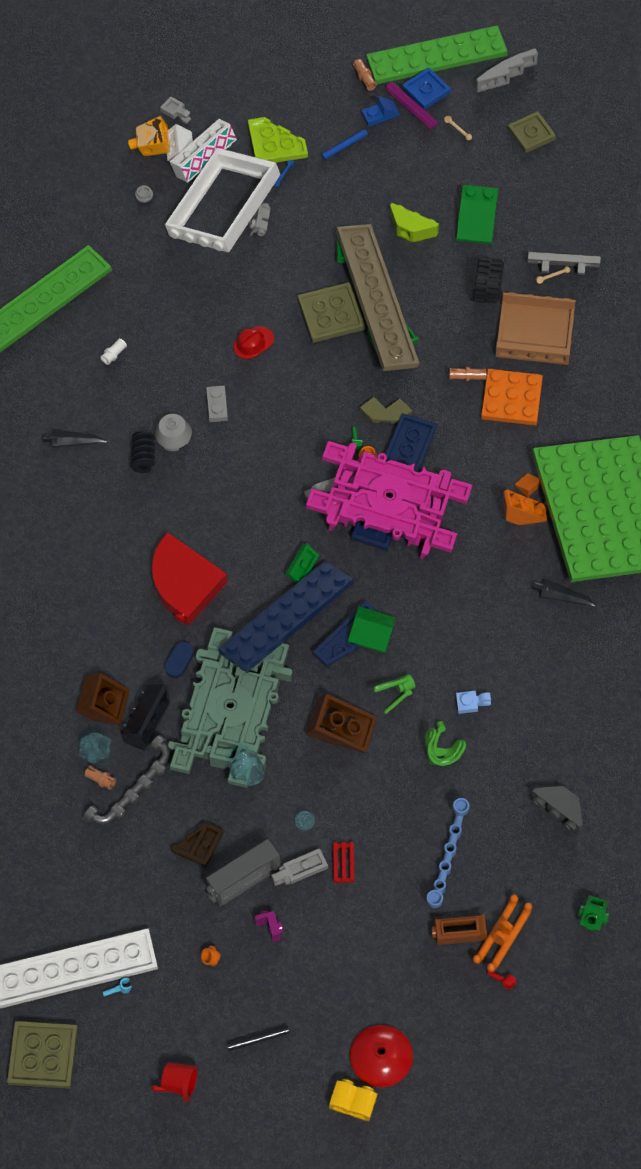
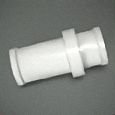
(110, 354)

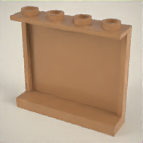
(535, 328)

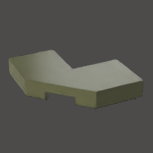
(378, 413)

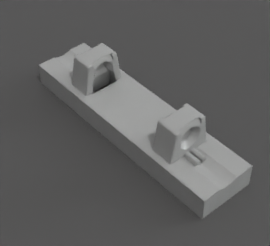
(563, 259)

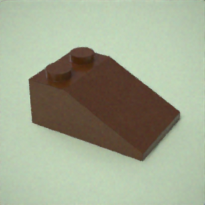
(340, 724)

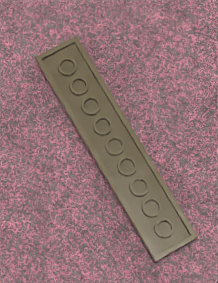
(377, 297)

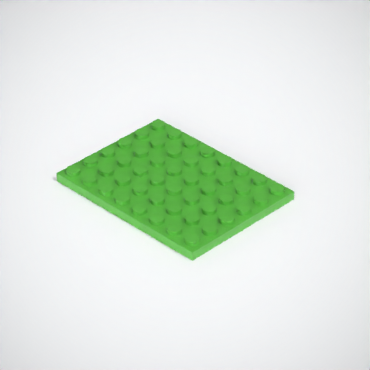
(594, 504)

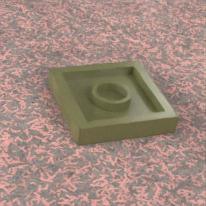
(531, 132)

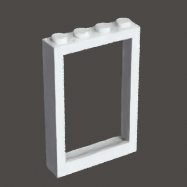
(231, 161)

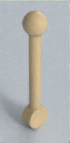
(448, 119)
(539, 279)

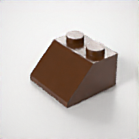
(102, 699)

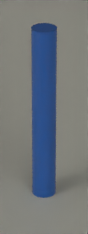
(344, 144)

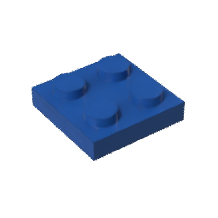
(426, 88)

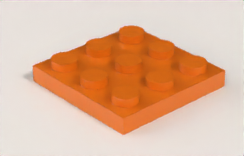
(512, 397)

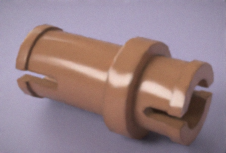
(103, 779)

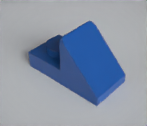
(381, 112)

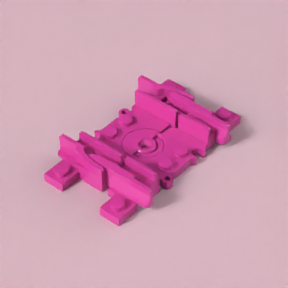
(386, 514)

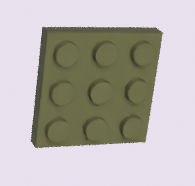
(331, 312)
(42, 1054)

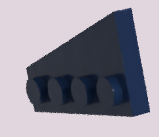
(337, 644)

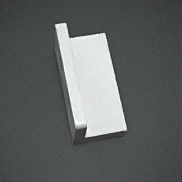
(178, 140)

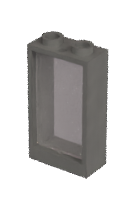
(243, 873)

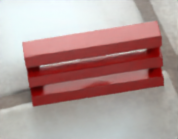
(343, 846)

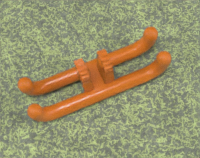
(503, 934)

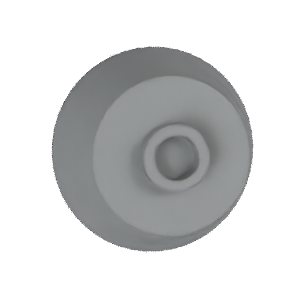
(173, 432)

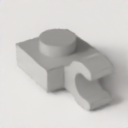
(175, 108)

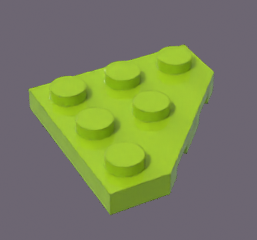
(275, 142)

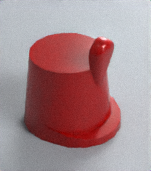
(178, 1080)

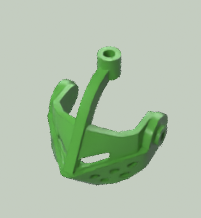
(450, 754)

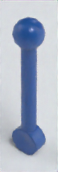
(290, 163)

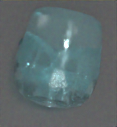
(249, 766)

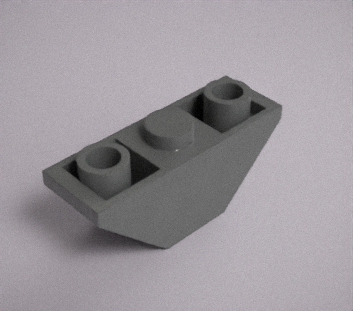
(560, 805)

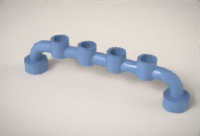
(435, 897)

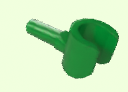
(355, 440)

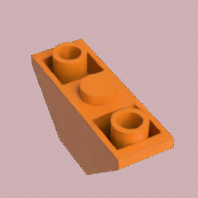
(522, 509)

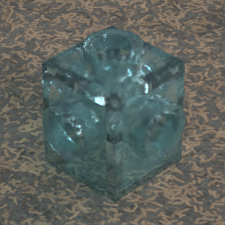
(94, 747)

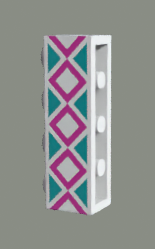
(196, 154)

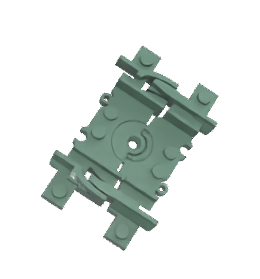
(210, 708)

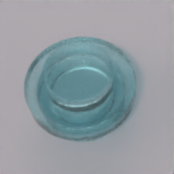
(304, 820)

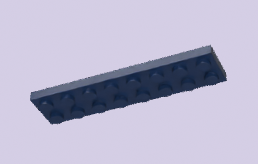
(408, 447)
(285, 616)

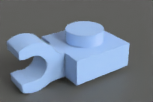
(469, 702)

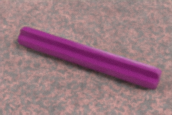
(411, 105)

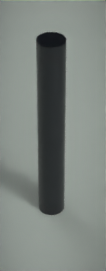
(258, 1038)

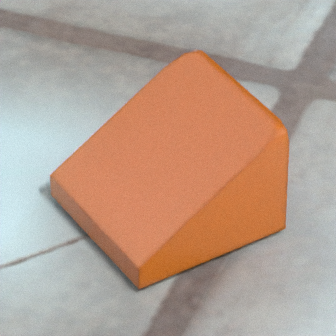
(528, 484)

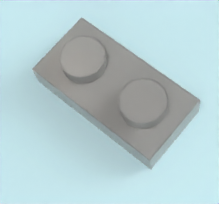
(217, 403)

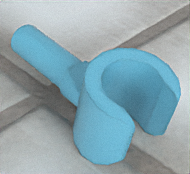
(119, 988)

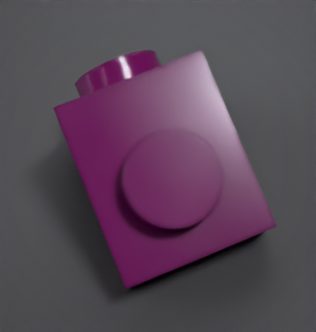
(269, 918)

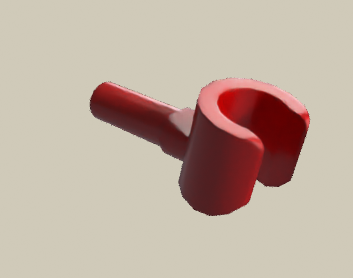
(508, 982)

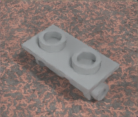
(256, 223)

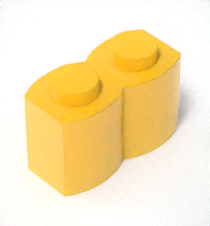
(353, 1100)

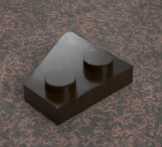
(200, 844)

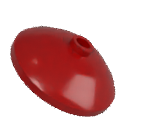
(381, 1069)

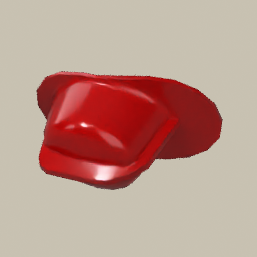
(253, 342)

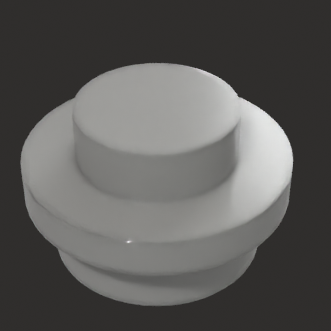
(144, 194)

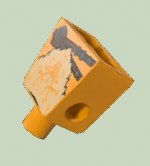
(151, 138)

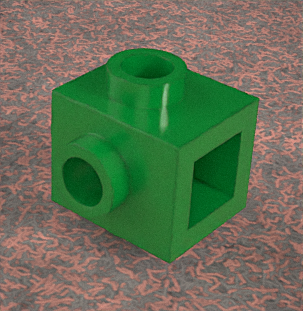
(594, 913)

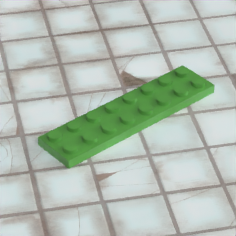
(436, 54)
(50, 294)

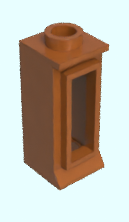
(459, 936)

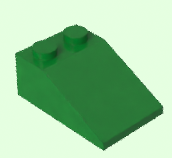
(477, 214)

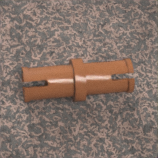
(364, 74)
(467, 373)

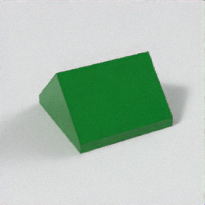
(371, 629)

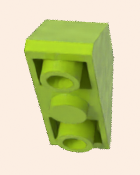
(412, 225)

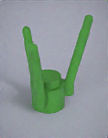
(403, 684)

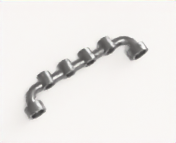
(131, 795)

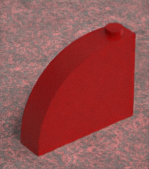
(184, 579)

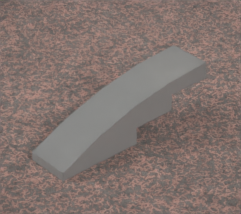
(502, 72)

